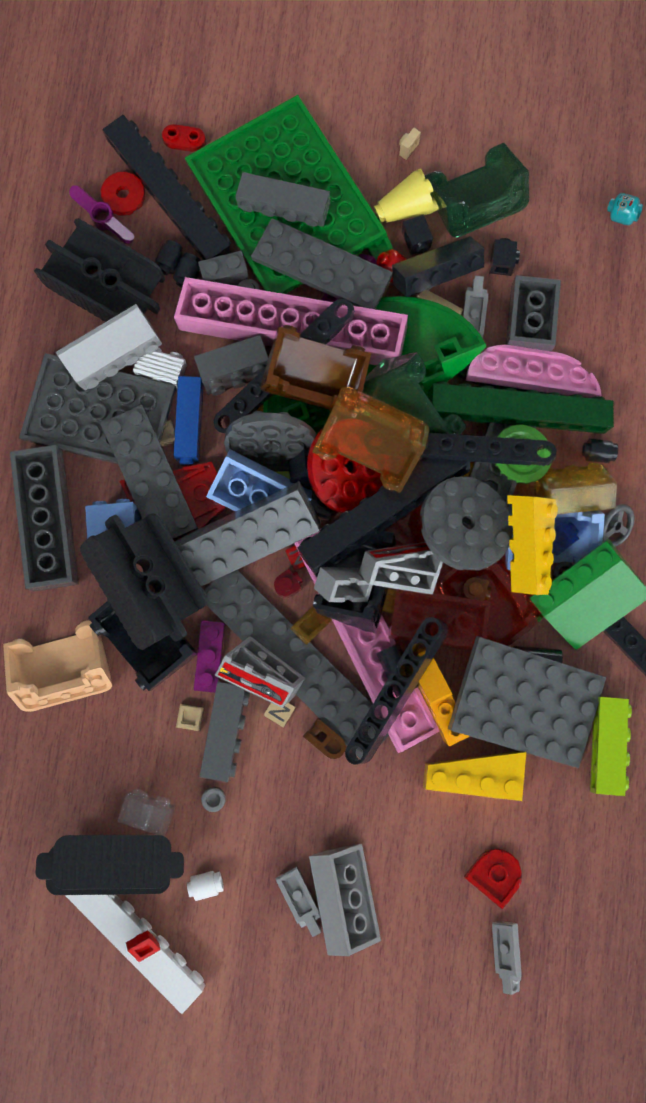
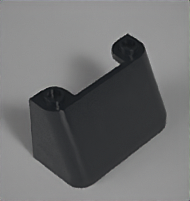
(359, 614)
(153, 663)

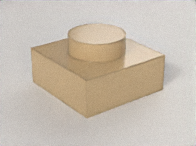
(409, 143)

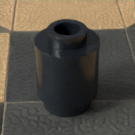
(169, 257)
(187, 267)
(600, 451)

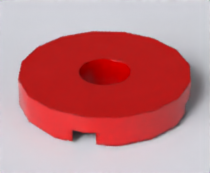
(123, 181)

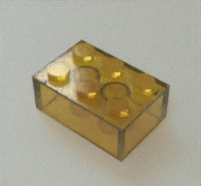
(578, 488)

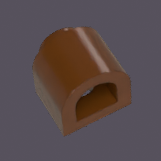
(476, 589)

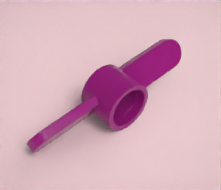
(94, 208)

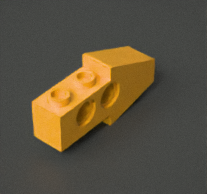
(438, 699)

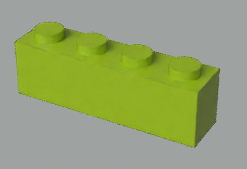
(610, 747)

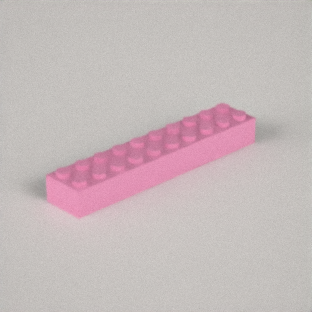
(248, 312)

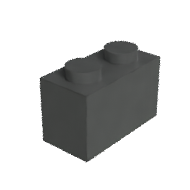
(224, 269)

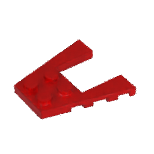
(194, 484)

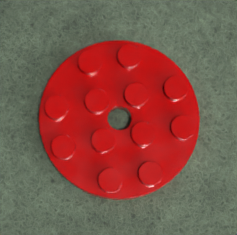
(336, 485)

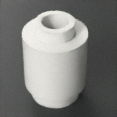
(205, 885)

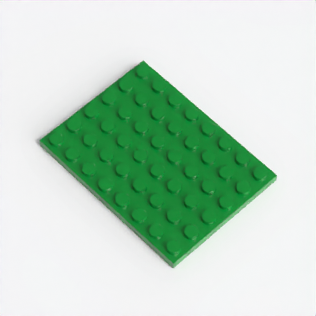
(292, 149)

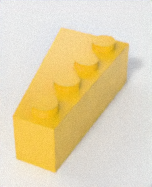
(532, 543)
(483, 776)

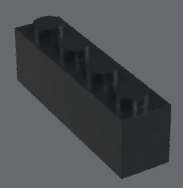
(438, 266)

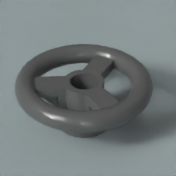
(614, 524)

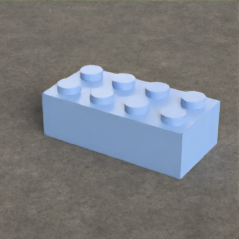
(245, 482)

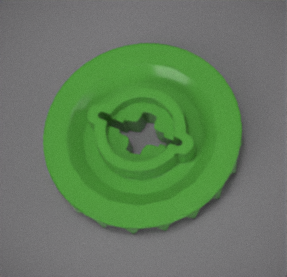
(524, 473)

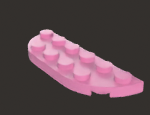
(533, 370)

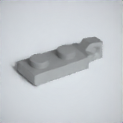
(476, 304)
(299, 900)
(507, 955)

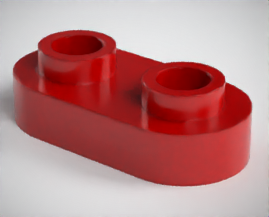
(182, 139)

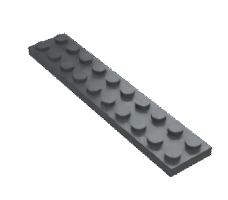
(324, 687)

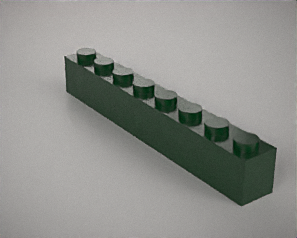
(523, 408)

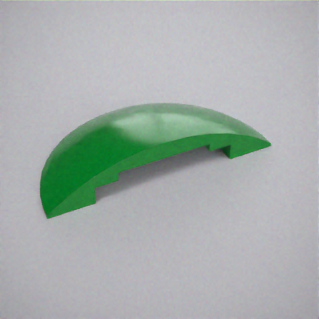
(433, 331)

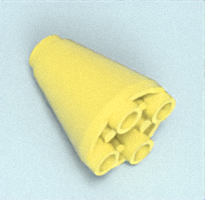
(407, 199)

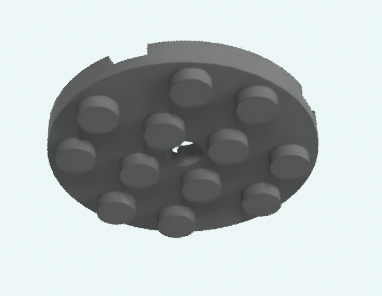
(253, 434)
(448, 537)

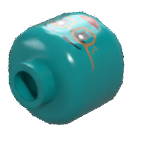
(625, 209)

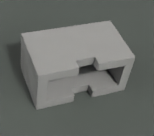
(342, 584)

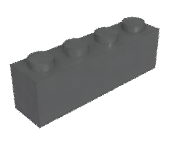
(283, 199)
(223, 732)

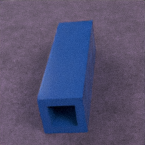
(188, 420)

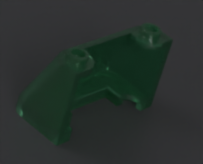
(482, 194)
(397, 384)

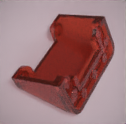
(510, 612)

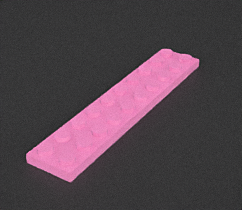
(415, 719)

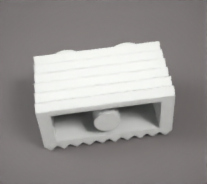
(161, 367)

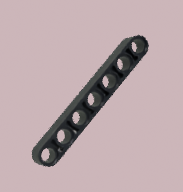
(386, 697)

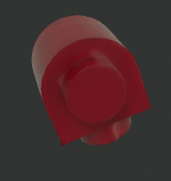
(288, 584)

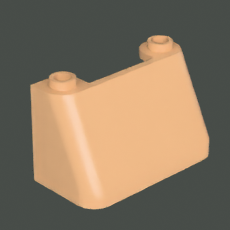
(56, 670)

